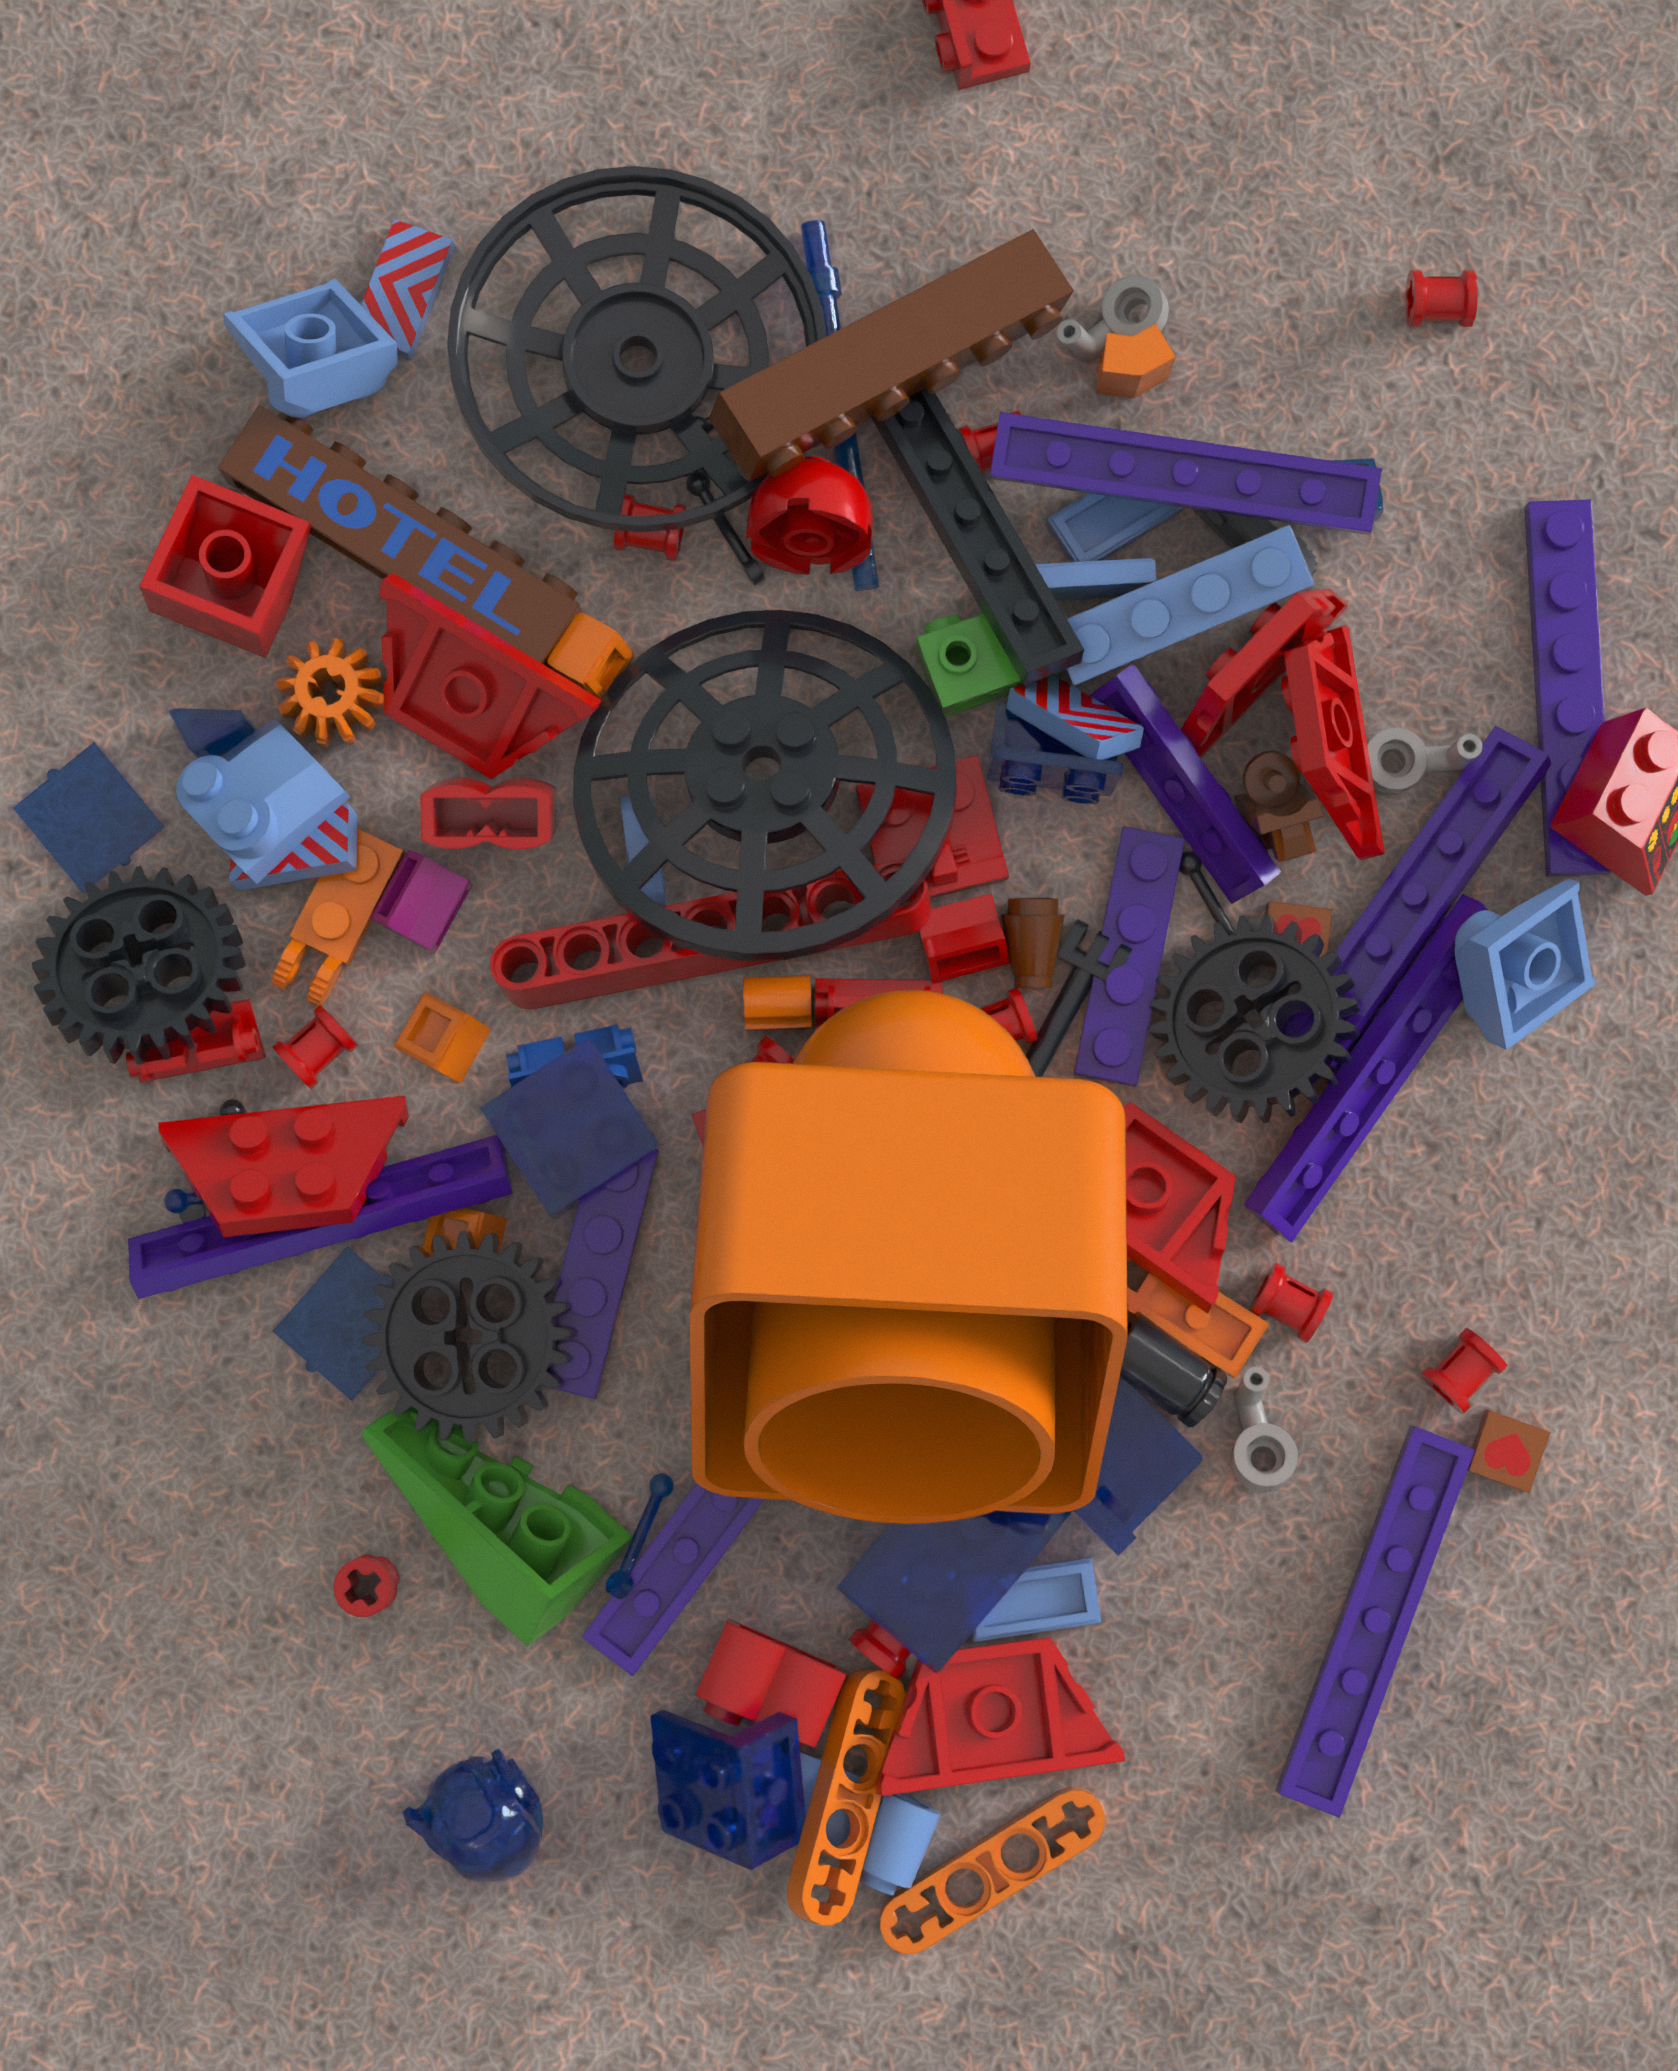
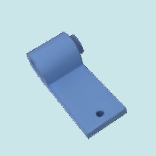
(898, 1835)

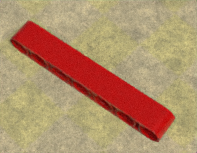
(621, 935)

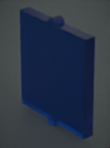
(88, 817)
(331, 1321)

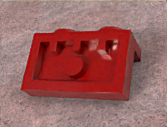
(979, 40)

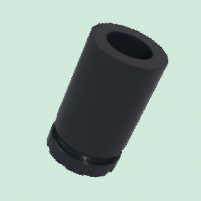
(1169, 1372)

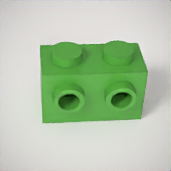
(965, 663)

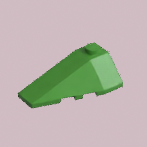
(508, 1536)

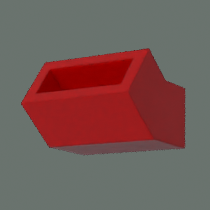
(963, 939)

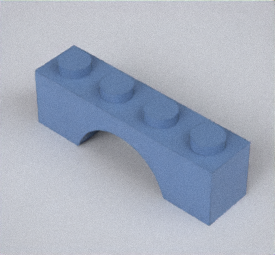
(1189, 602)

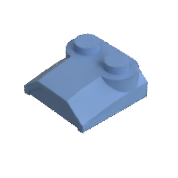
(314, 348)
(259, 798)
(1523, 963)

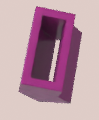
(421, 901)

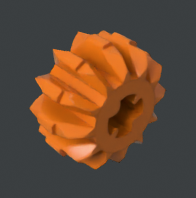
(347, 673)

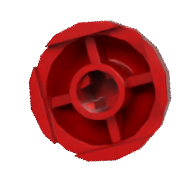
(810, 517)

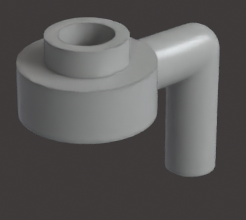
(1116, 307)
(1416, 757)
(1260, 1436)

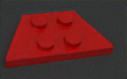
(1245, 676)
(469, 685)
(1332, 736)
(285, 1163)
(1175, 1208)
(993, 1718)

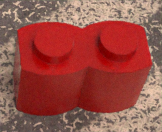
(469, 811)
(762, 1676)

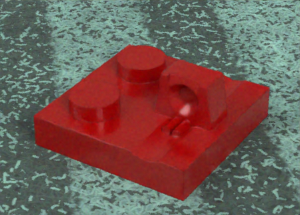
(972, 848)

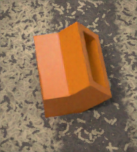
(1134, 363)

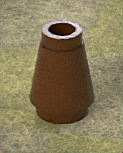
(1033, 940)

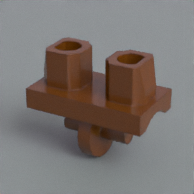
(1278, 805)

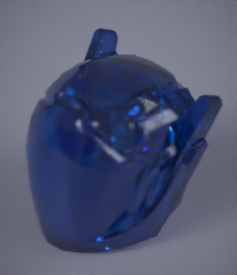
(481, 1818)

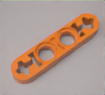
(836, 1792)
(997, 1878)

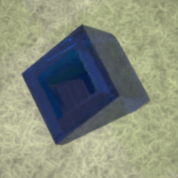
(212, 730)

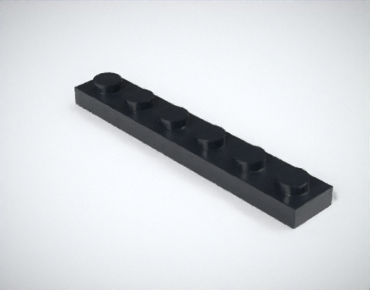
(980, 539)

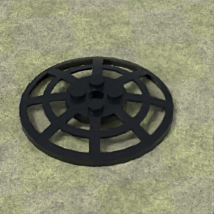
(614, 321)
(769, 808)

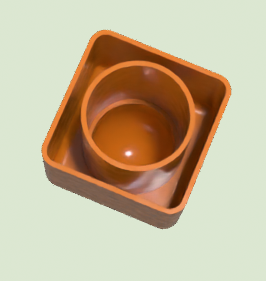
(908, 1272)

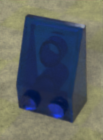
(943, 1578)

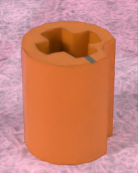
(777, 1002)

